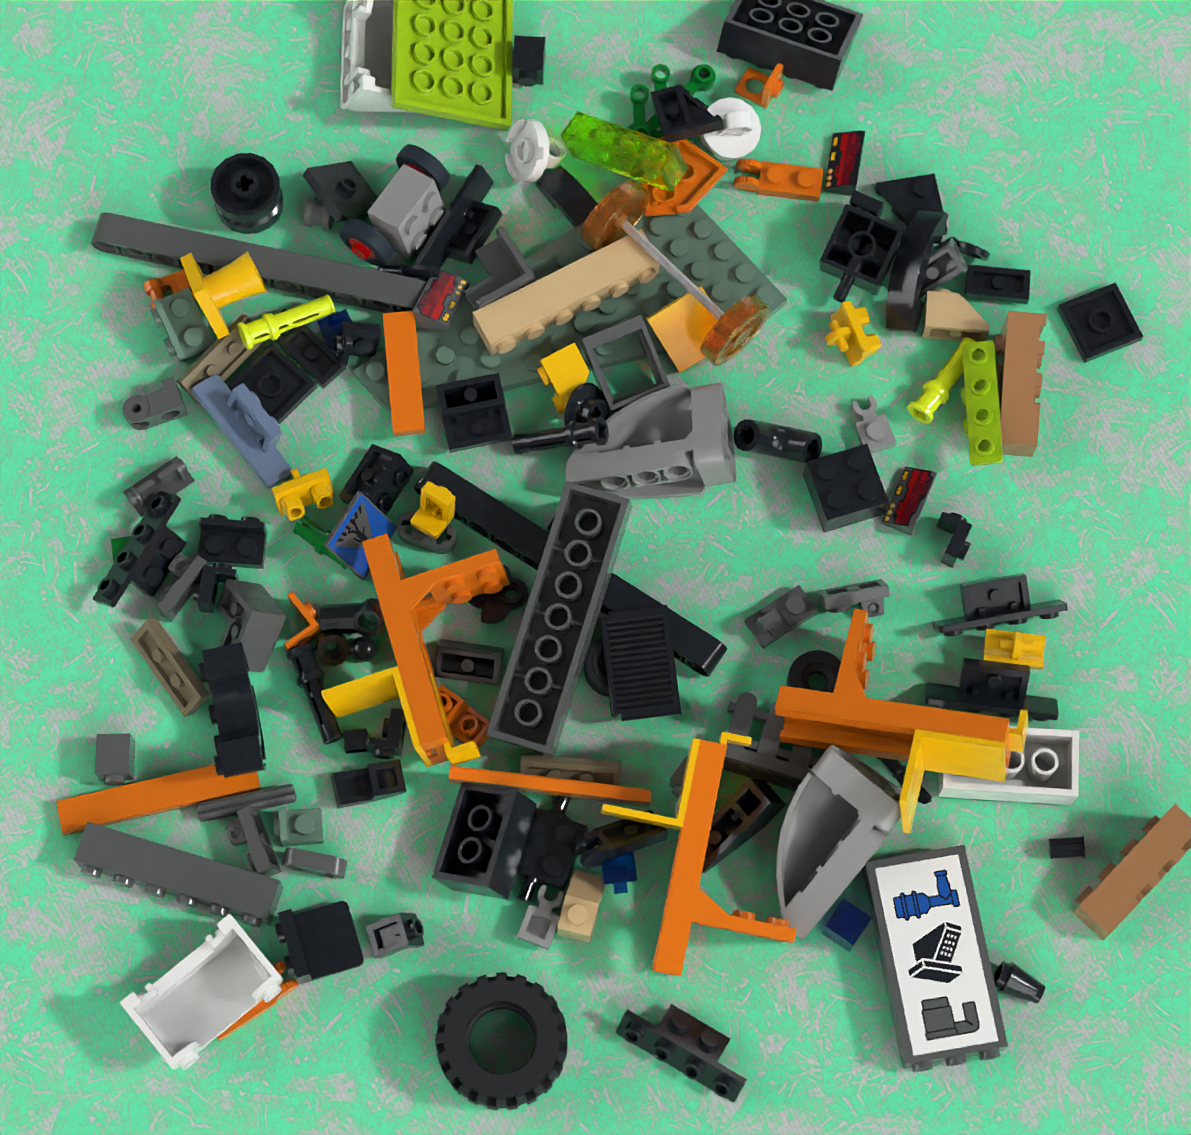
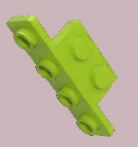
(982, 403)

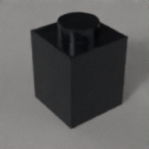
(528, 60)

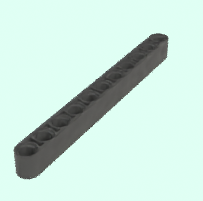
(277, 267)

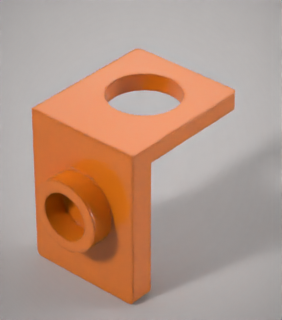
(772, 85)
(308, 615)

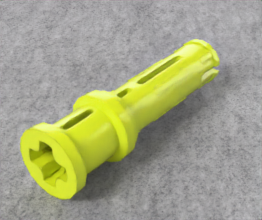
(272, 325)
(937, 390)

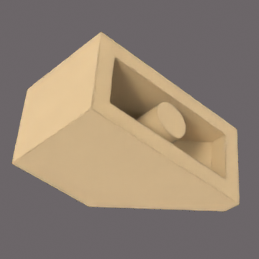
(951, 318)
(581, 906)

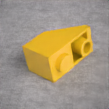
(564, 372)

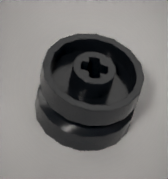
(247, 193)

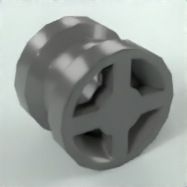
(317, 214)

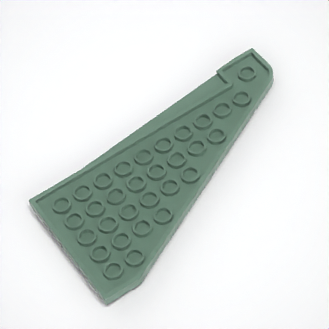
(685, 239)

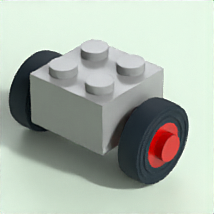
(403, 211)

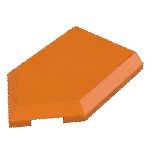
(696, 182)

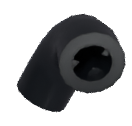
(777, 440)

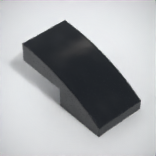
(567, 194)
(368, 784)

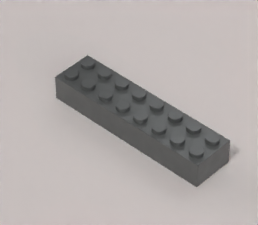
(559, 619)

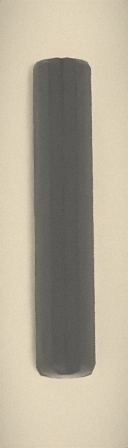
(256, 799)

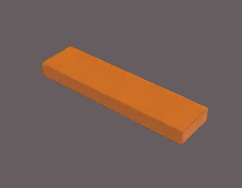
(403, 373)

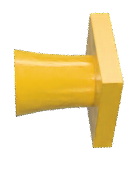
(222, 287)

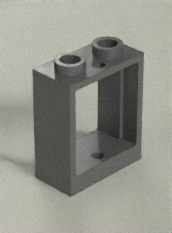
(632, 325)

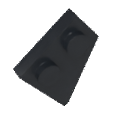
(911, 195)

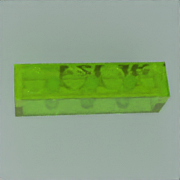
(624, 151)

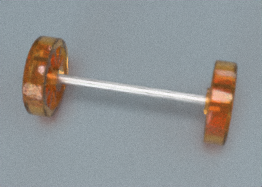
(617, 217)

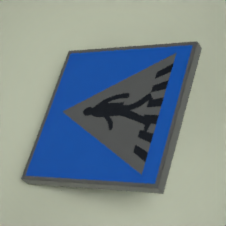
(358, 523)

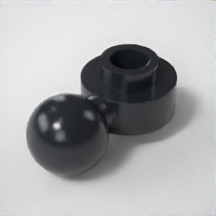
(361, 649)

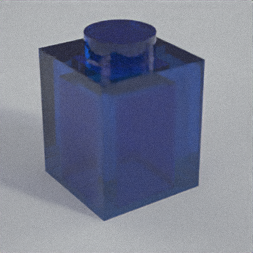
(846, 925)

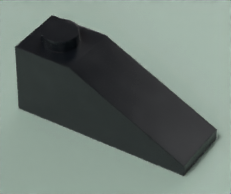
(741, 819)

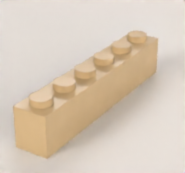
(564, 294)

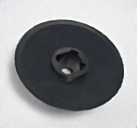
(585, 404)

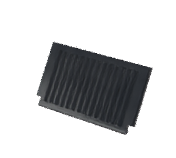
(640, 663)

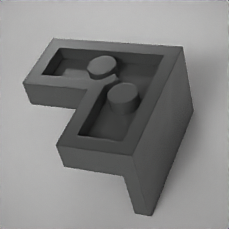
(505, 270)
(251, 619)

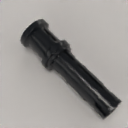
(572, 435)
(310, 679)

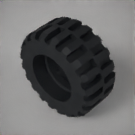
(493, 994)

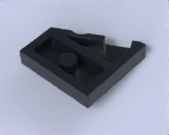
(682, 115)

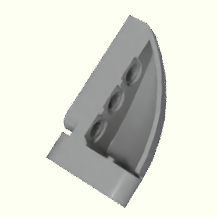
(662, 446)
(830, 834)

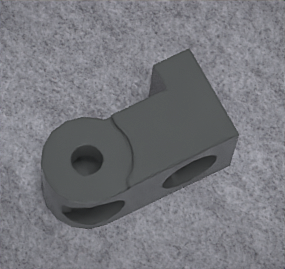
(155, 407)

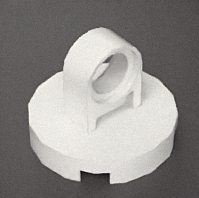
(739, 133)
(530, 151)

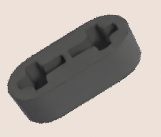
(422, 540)
(314, 863)

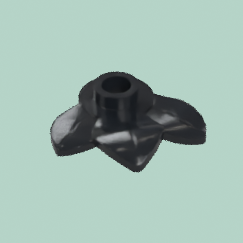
(497, 606)

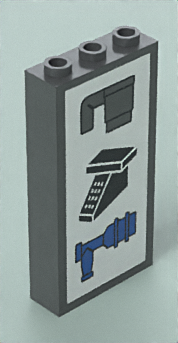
(934, 958)

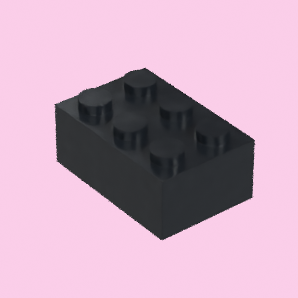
(484, 840)

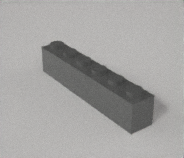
(178, 874)

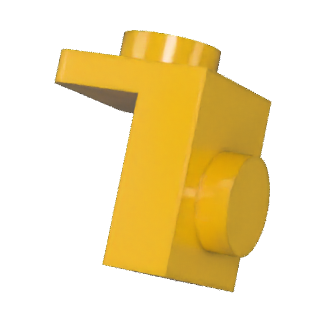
(435, 510)

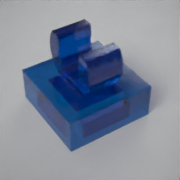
(331, 325)
(619, 872)

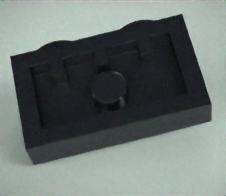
(379, 477)
(233, 541)

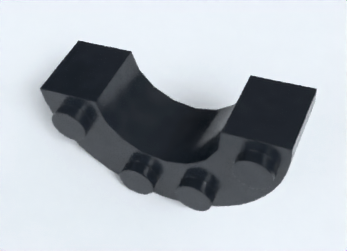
(235, 711)

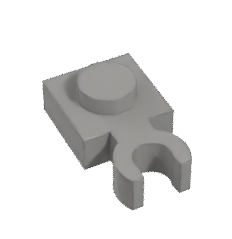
(872, 429)
(539, 923)

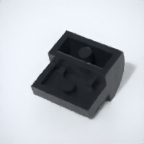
(474, 412)

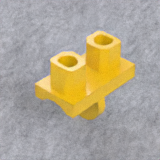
(849, 335)
(302, 491)
(1014, 648)

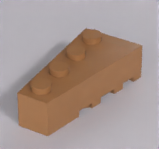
(1018, 382)
(1137, 873)

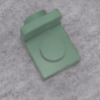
(299, 827)

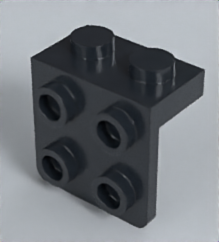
(319, 942)

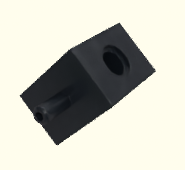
(860, 251)

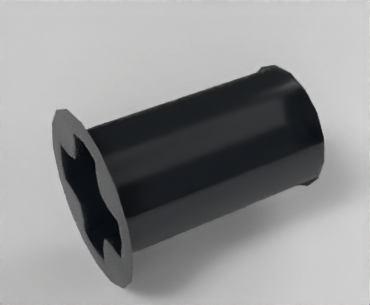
(1067, 847)

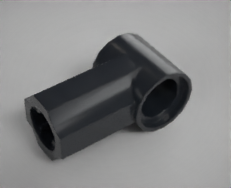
(350, 618)

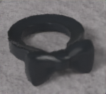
(972, 250)

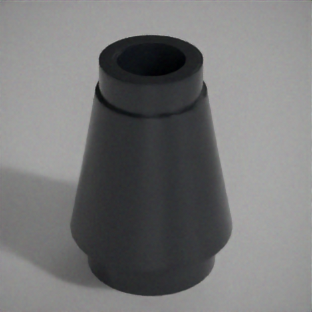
(1016, 982)

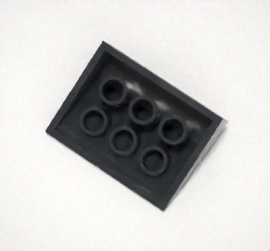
(801, 35)

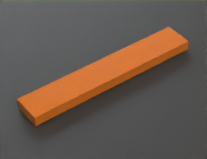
(551, 785)
(151, 797)

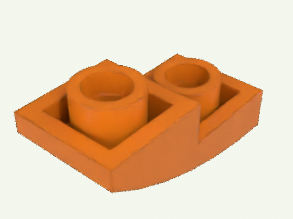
(464, 721)

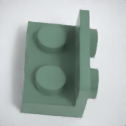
(182, 323)

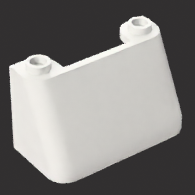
(367, 56)
(204, 994)

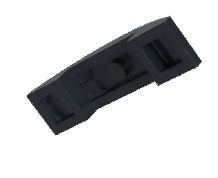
(909, 270)

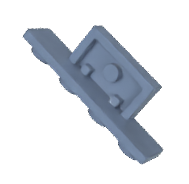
(246, 426)

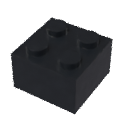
(845, 488)

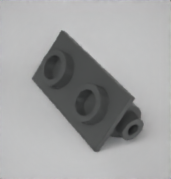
(170, 478)

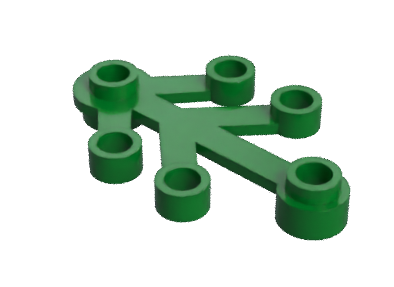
(695, 84)

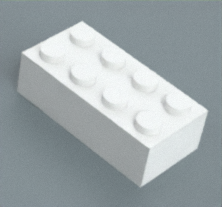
(1040, 774)

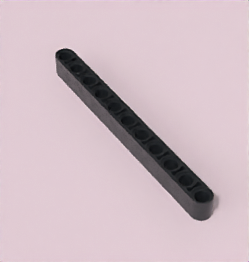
(527, 543)

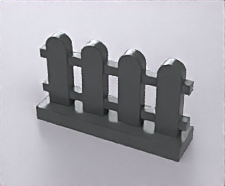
(764, 758)

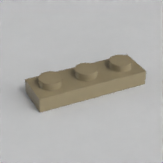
(220, 358)
(170, 667)
(572, 768)

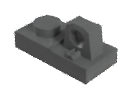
(187, 573)
(868, 594)
(781, 616)
(251, 830)

